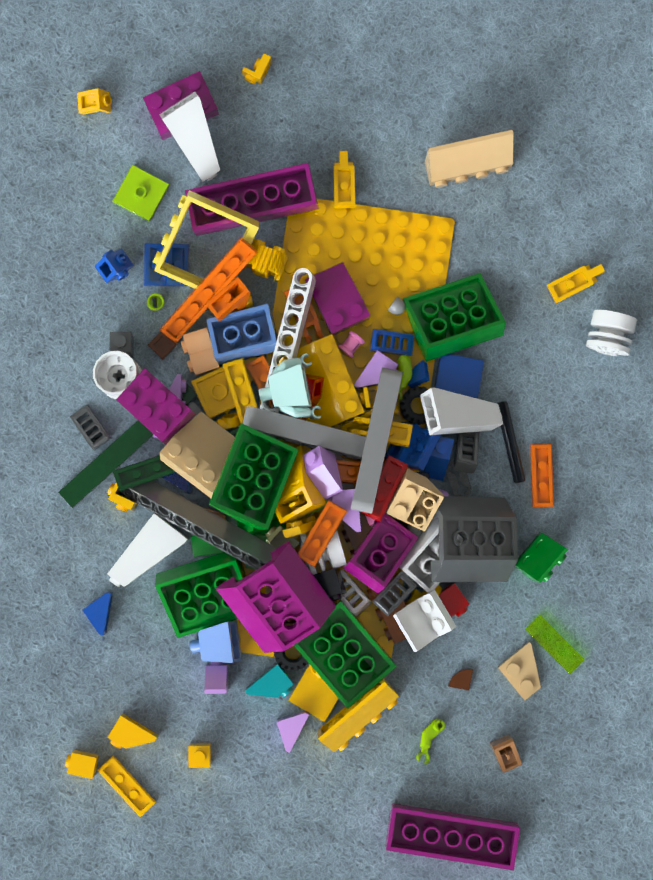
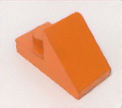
(231, 297)

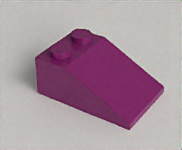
(338, 299)
(381, 553)

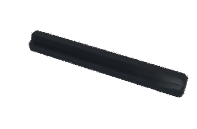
(511, 443)

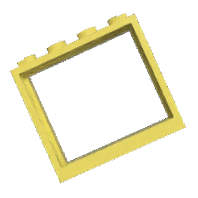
(176, 221)

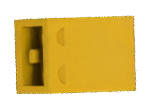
(299, 493)

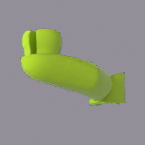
(404, 366)
(427, 735)

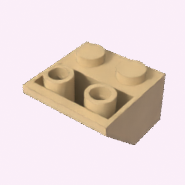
(415, 500)

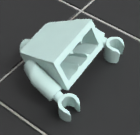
(290, 389)

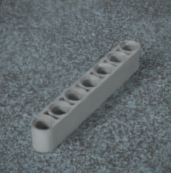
(305, 432)
(376, 440)

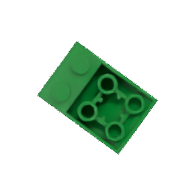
(540, 558)

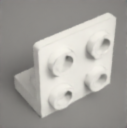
(424, 620)

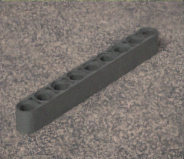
(201, 523)

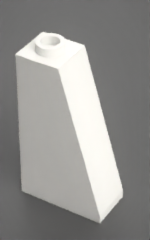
(190, 130)
(457, 413)
(148, 548)

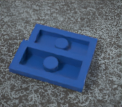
(177, 257)
(459, 375)
(419, 449)

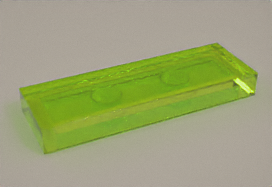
(554, 644)

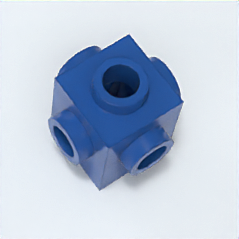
(117, 262)

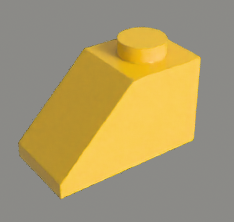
(130, 733)

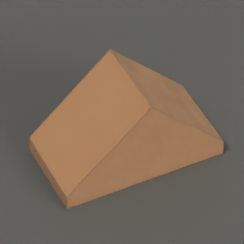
(506, 753)

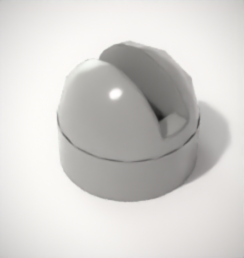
(397, 307)

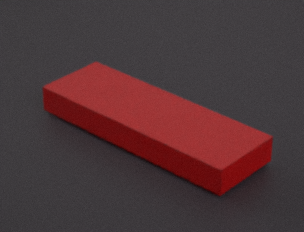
(388, 483)

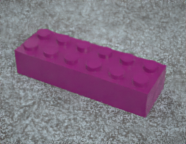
(256, 196)
(452, 836)

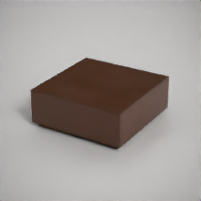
(162, 345)

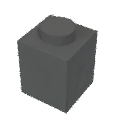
(122, 342)

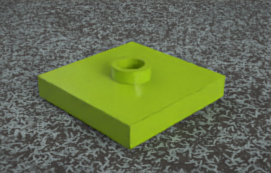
(141, 193)

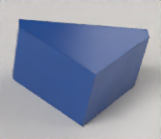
(99, 612)

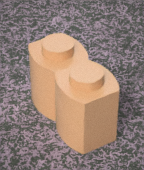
(200, 351)

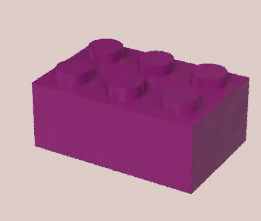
(170, 95)
(155, 406)

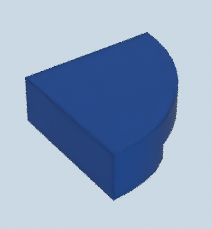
(419, 374)

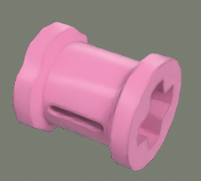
(351, 344)

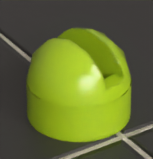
(159, 302)

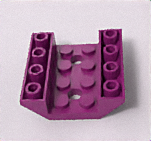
(293, 595)

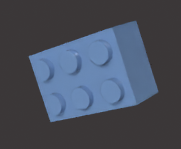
(243, 334)

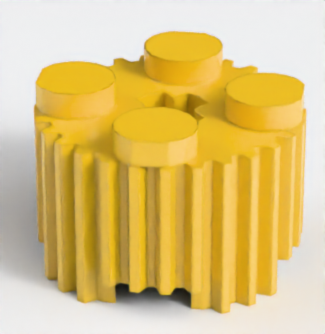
(267, 260)

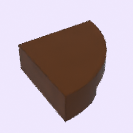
(461, 679)

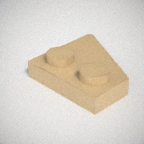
(522, 671)

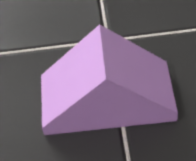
(291, 727)

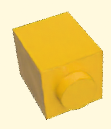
(199, 755)
(82, 764)

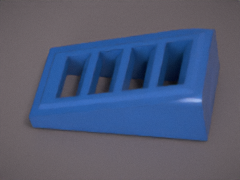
(374, 343)

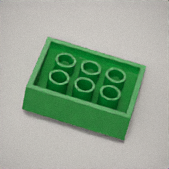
(454, 317)
(253, 477)
(192, 596)
(346, 655)

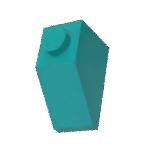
(271, 684)

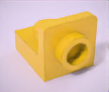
(261, 68)
(94, 101)

